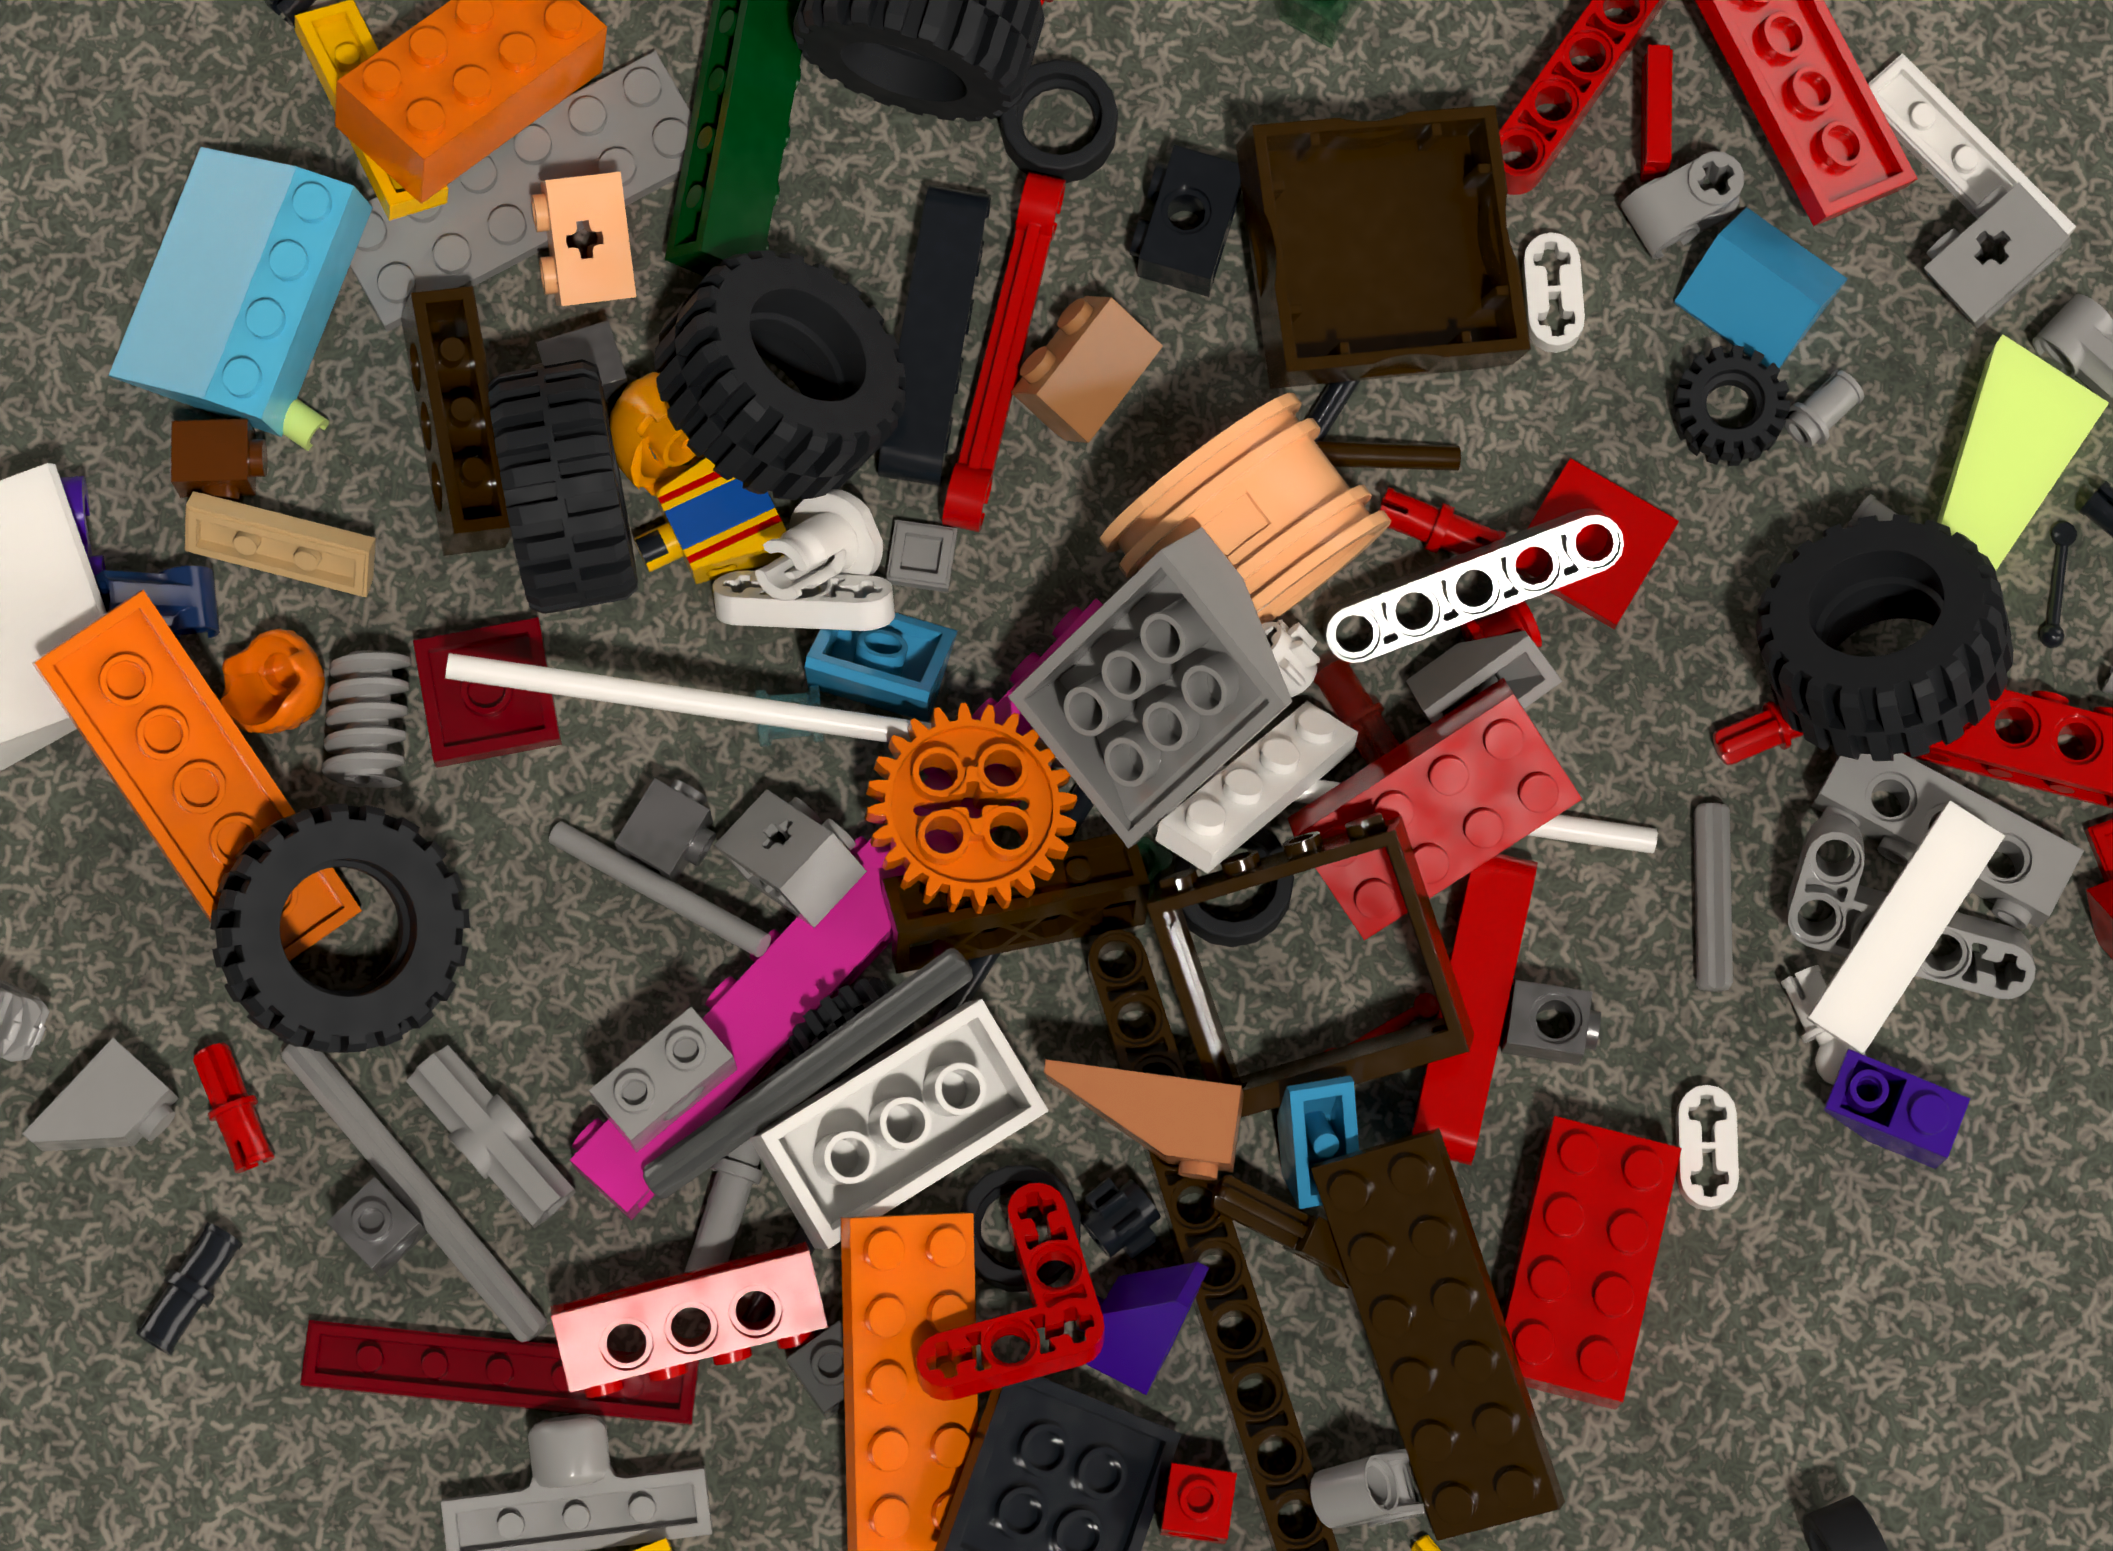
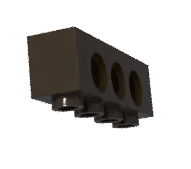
(455, 418)

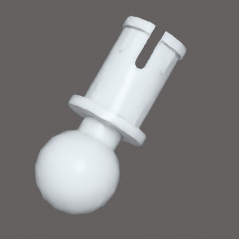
(1804, 993)

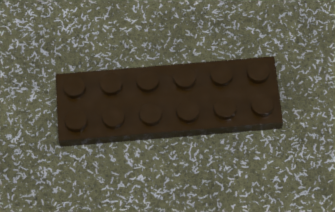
(1438, 1335)

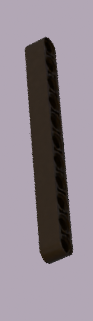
(1212, 1237)

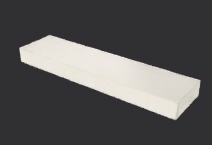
(1948, 140)
(1905, 927)

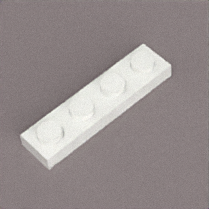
(1256, 787)

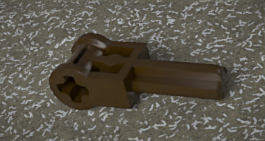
(1297, 1231)

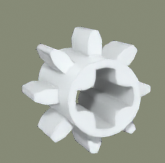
(1293, 654)

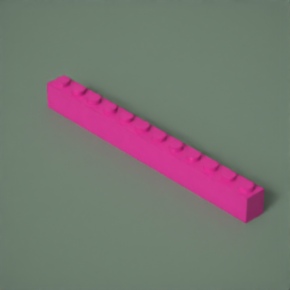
(793, 976)

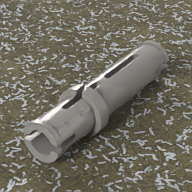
(725, 1207)

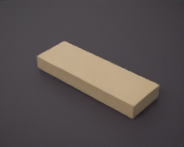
(279, 544)

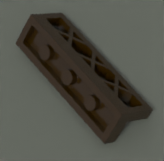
(1083, 884)

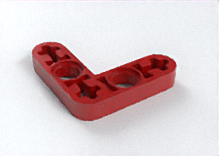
(1050, 1310)

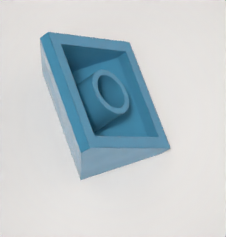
(1759, 288)
(884, 667)

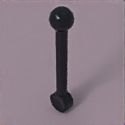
(2063, 536)

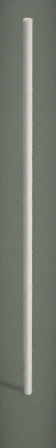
(875, 727)

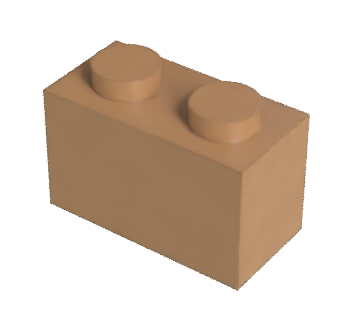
(1085, 367)

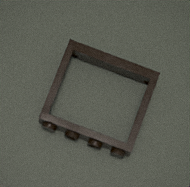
(1360, 1060)

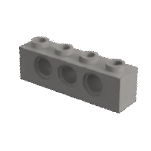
(2039, 857)

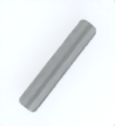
(1713, 897)

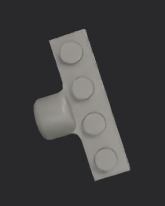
(579, 1499)

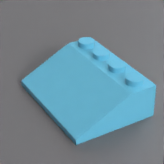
(242, 287)

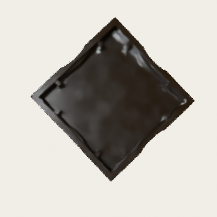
(1382, 246)

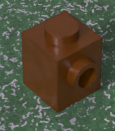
(216, 458)

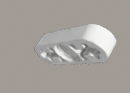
(837, 604)

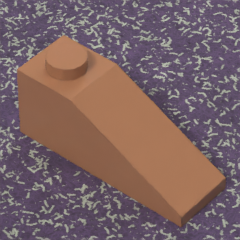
(1171, 1116)

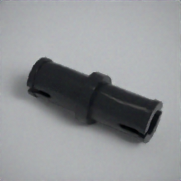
(189, 1288)

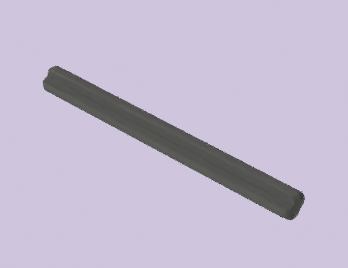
(807, 1073)

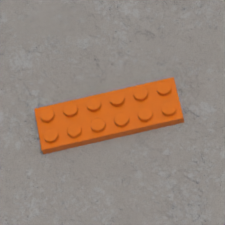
(180, 760)
(901, 1445)

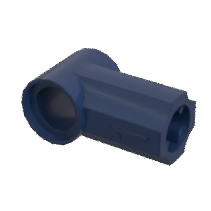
(180, 594)

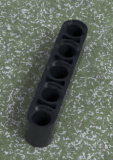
(935, 331)

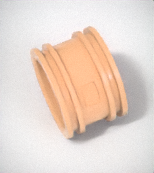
(1265, 504)

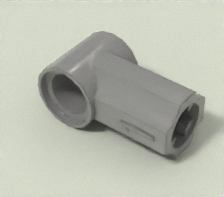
(2081, 343)

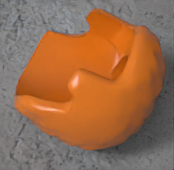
(273, 683)

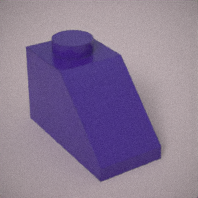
(1144, 1320)

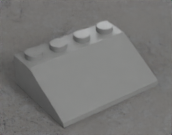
(1157, 686)

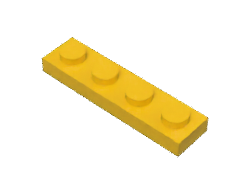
(336, 44)

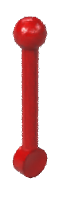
(1424, 1007)

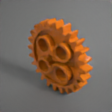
(978, 864)

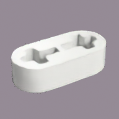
(1538, 293)
(1723, 1147)

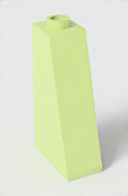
(2014, 446)

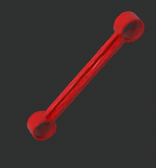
(975, 467)

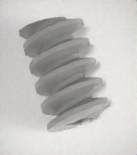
(364, 717)

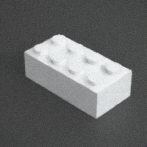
(899, 1123)

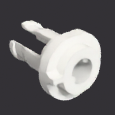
(823, 540)

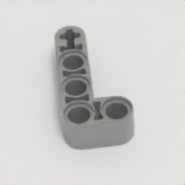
(1856, 905)

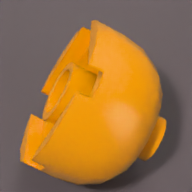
(640, 422)

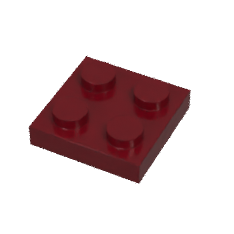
(480, 719)

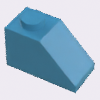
(1314, 1126)

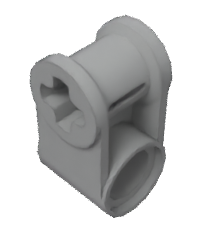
(1678, 207)
(1366, 1492)

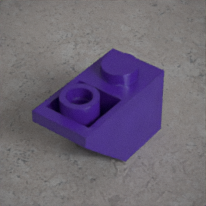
(1896, 1109)

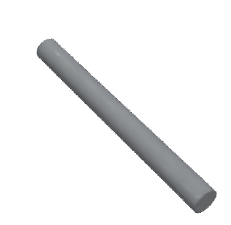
(660, 889)

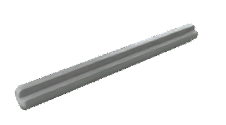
(416, 1192)

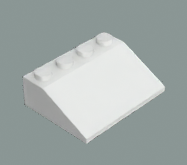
(43, 602)

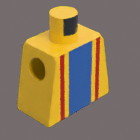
(710, 525)

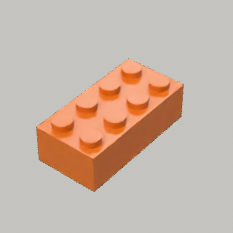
(466, 85)

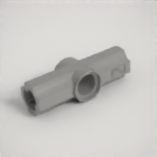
(490, 1136)

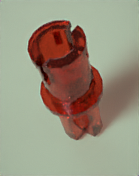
(1356, 709)

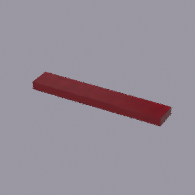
(479, 1373)

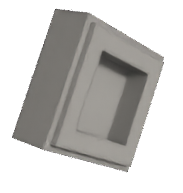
(921, 555)

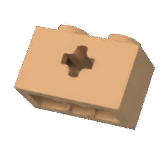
(601, 207)

